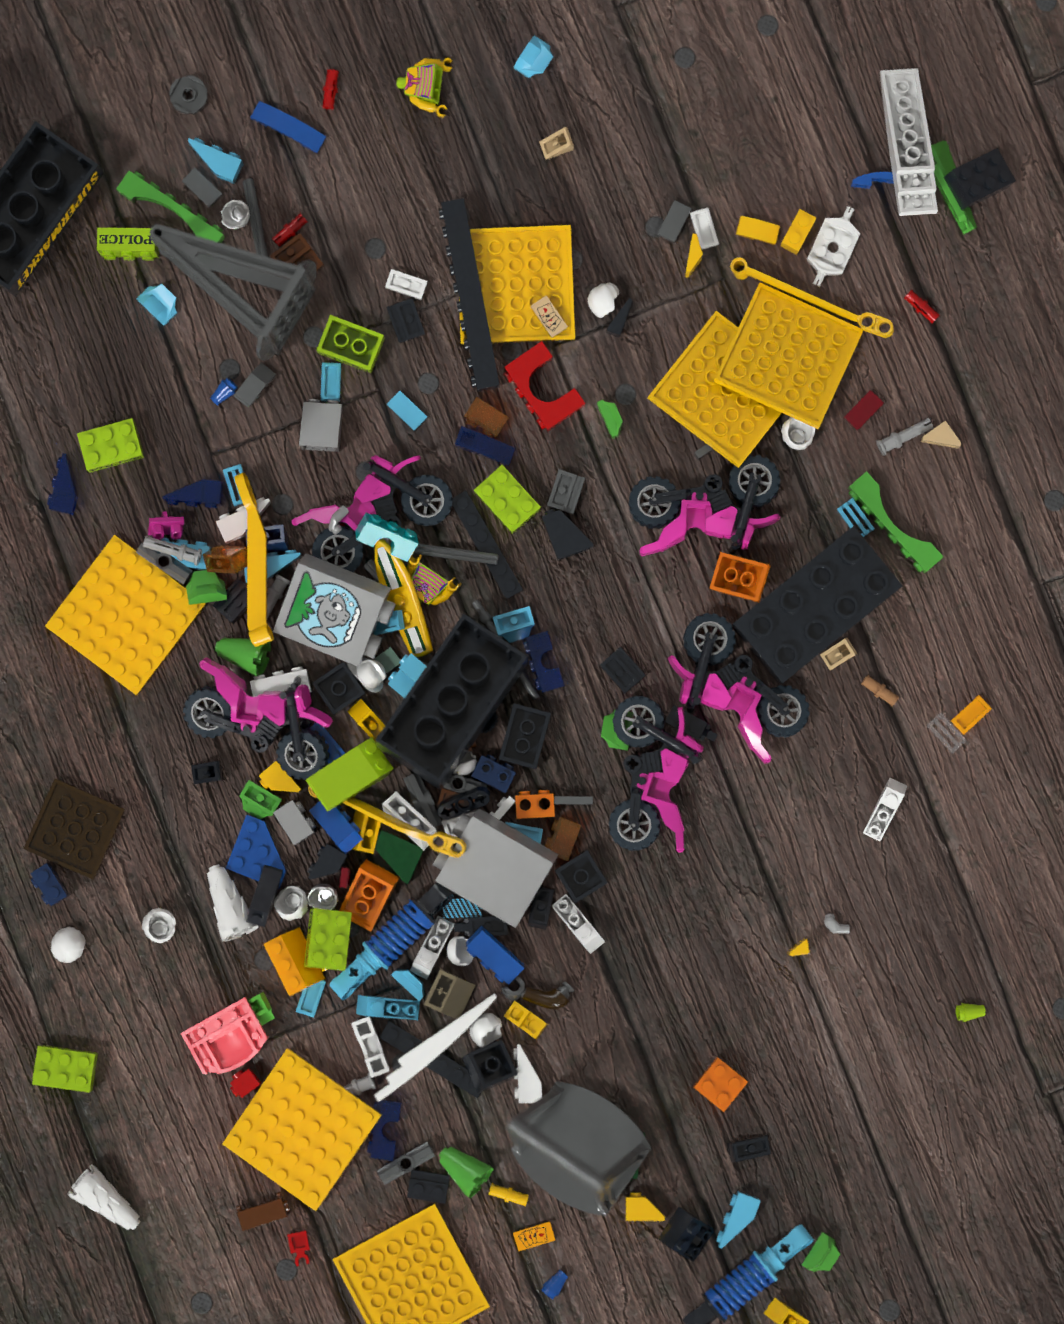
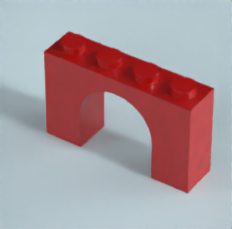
(549, 413)

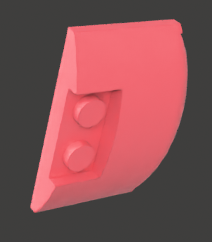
(226, 1038)

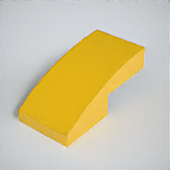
(758, 230)
(525, 1020)

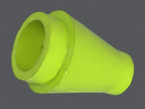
(967, 1012)

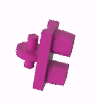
(166, 525)

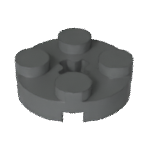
(199, 93)

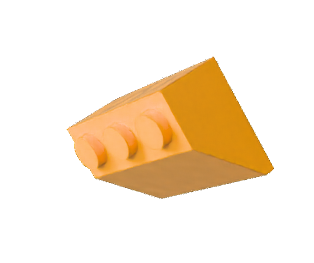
(288, 958)

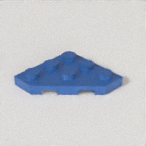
(254, 850)

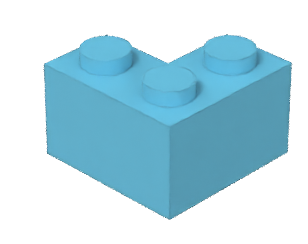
(405, 678)

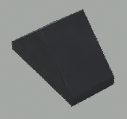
(207, 772)

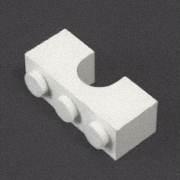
(371, 1046)

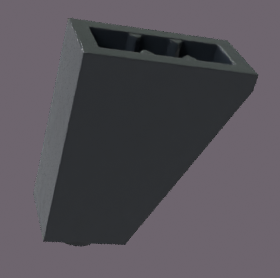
(564, 535)
(264, 896)

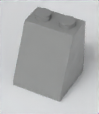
(321, 426)

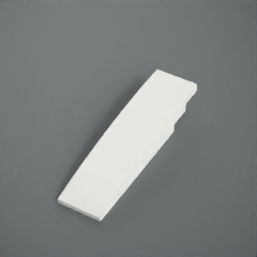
(909, 142)
(428, 1050)

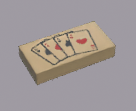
(549, 316)

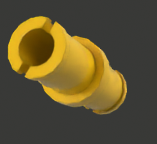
(508, 1194)

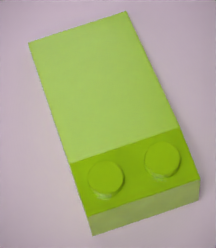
(350, 774)

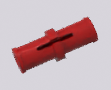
(330, 89)
(289, 230)
(921, 306)

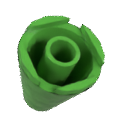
(244, 654)
(465, 1170)

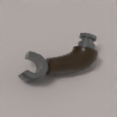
(551, 999)

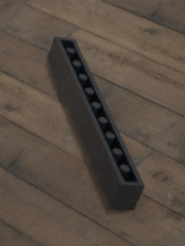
(470, 295)

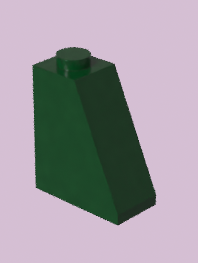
(399, 854)

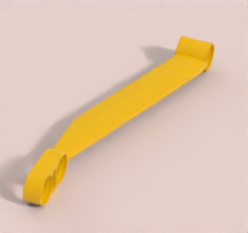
(874, 328)
(256, 566)
(405, 828)

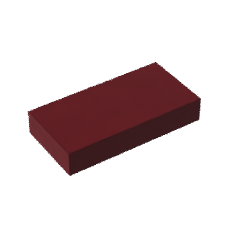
(863, 410)
(345, 877)

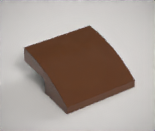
(296, 252)

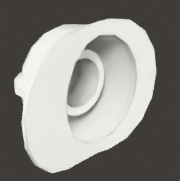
(370, 674)

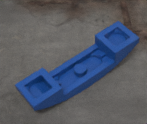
(288, 126)
(866, 180)

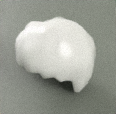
(602, 299)
(797, 434)
(291, 903)
(159, 925)
(67, 944)
(485, 1029)

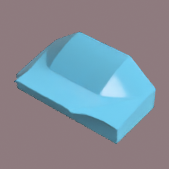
(534, 58)
(159, 303)
(514, 624)
(410, 982)

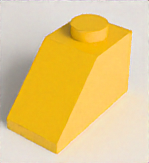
(366, 719)
(278, 780)
(641, 1209)
(783, 1314)

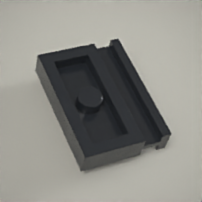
(405, 320)
(236, 601)
(622, 670)
(428, 1186)

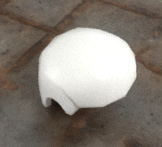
(235, 214)
(467, 765)
(323, 897)
(457, 951)

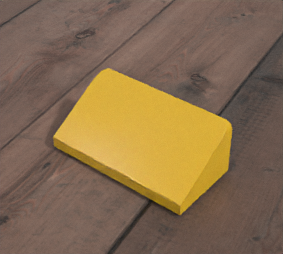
(800, 948)

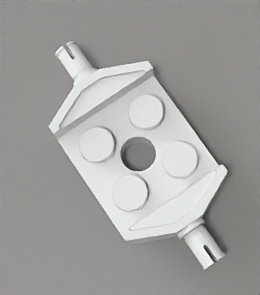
(833, 231)

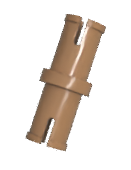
(879, 690)

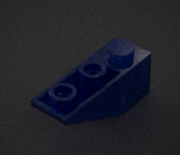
(484, 446)
(201, 492)
(64, 493)

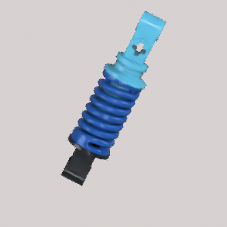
(383, 950)
(749, 1280)

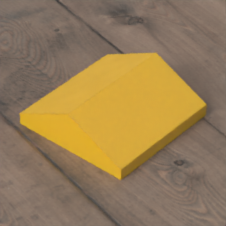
(694, 256)

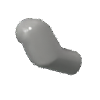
(336, 518)
(834, 927)

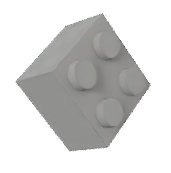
(294, 822)

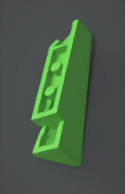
(943, 165)

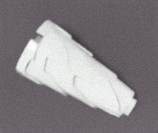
(228, 905)
(101, 1196)

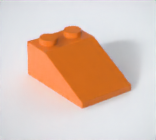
(739, 577)
(369, 894)

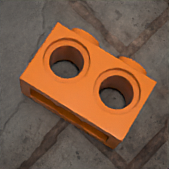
(534, 811)

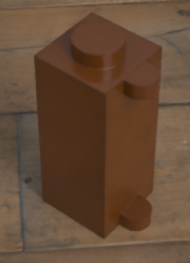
(263, 1213)

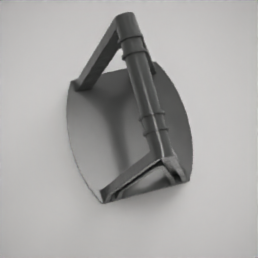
(201, 256)
(578, 1147)

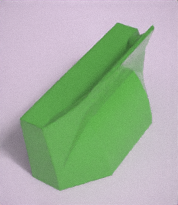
(611, 417)
(205, 588)
(610, 735)
(258, 800)
(261, 1008)
(822, 1255)

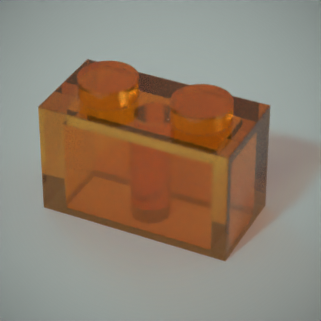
(486, 418)
(225, 559)
(563, 838)

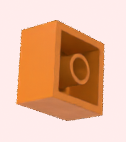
(720, 1084)

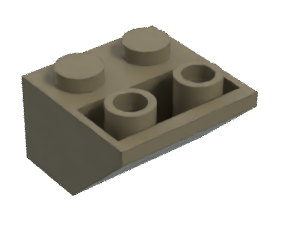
(449, 994)

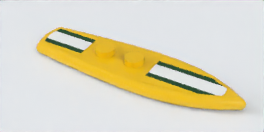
(395, 575)

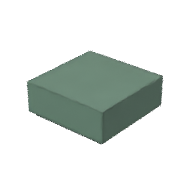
(388, 659)

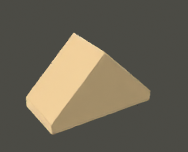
(557, 143)
(942, 436)
(838, 654)

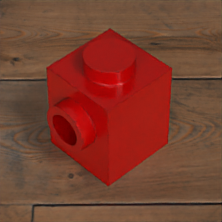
(244, 1083)

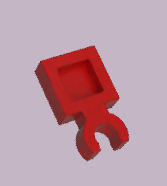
(299, 1244)

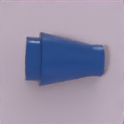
(224, 391)
(554, 1284)

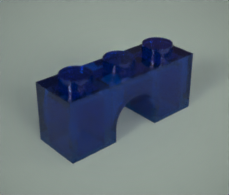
(537, 646)
(381, 1146)

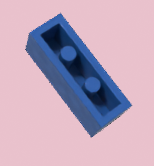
(337, 826)
(494, 955)

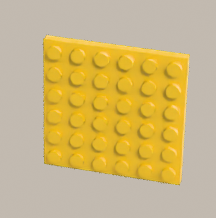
(518, 270)
(788, 355)
(707, 409)
(124, 615)
(301, 1129)
(412, 1274)

